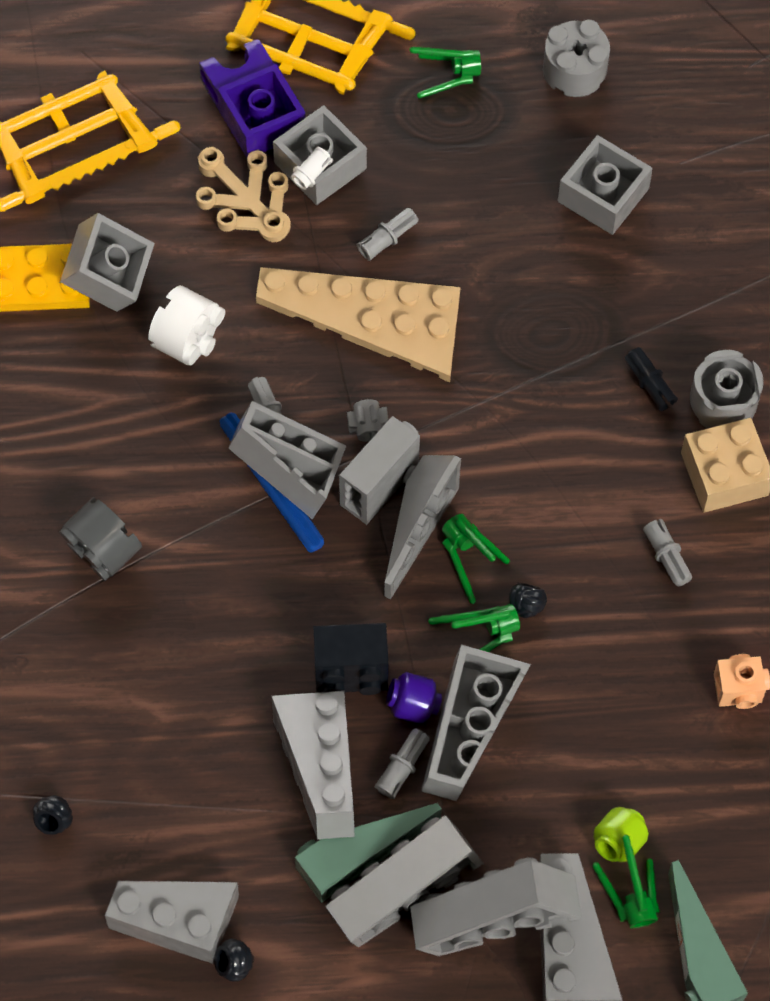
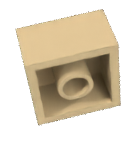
(726, 464)

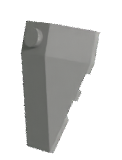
(425, 499)

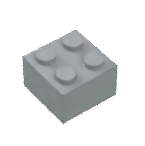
(322, 131)
(604, 184)
(107, 262)

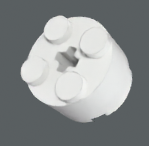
(186, 325)

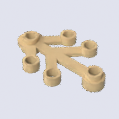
(244, 197)

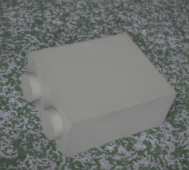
(379, 469)

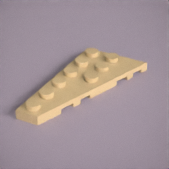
(379, 314)

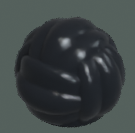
(527, 599)
(52, 815)
(233, 960)

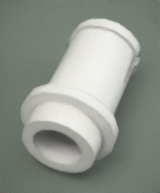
(311, 168)

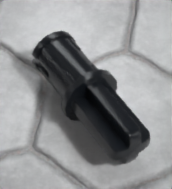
(650, 378)

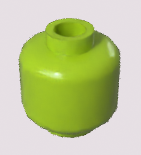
(611, 829)

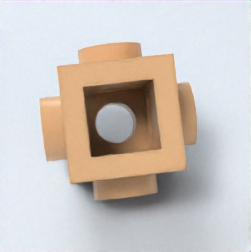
(741, 681)

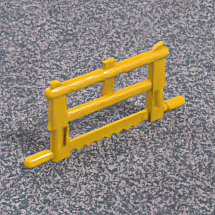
(357, 54)
(120, 108)

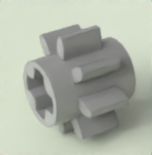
(366, 419)

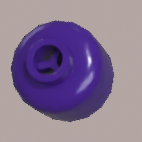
(413, 698)

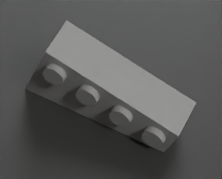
(472, 708)
(318, 750)
(402, 880)
(494, 907)
(575, 951)

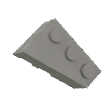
(288, 456)
(174, 914)

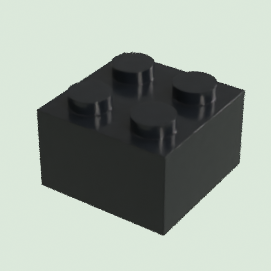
(351, 658)

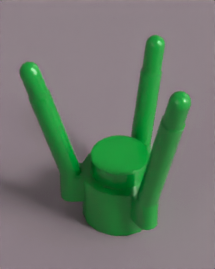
(464, 63)
(464, 535)
(498, 621)
(639, 908)

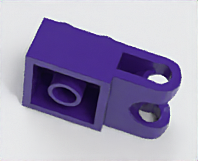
(252, 98)

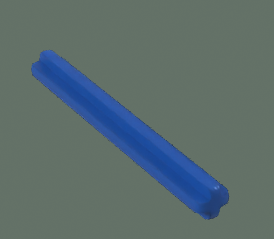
(294, 516)

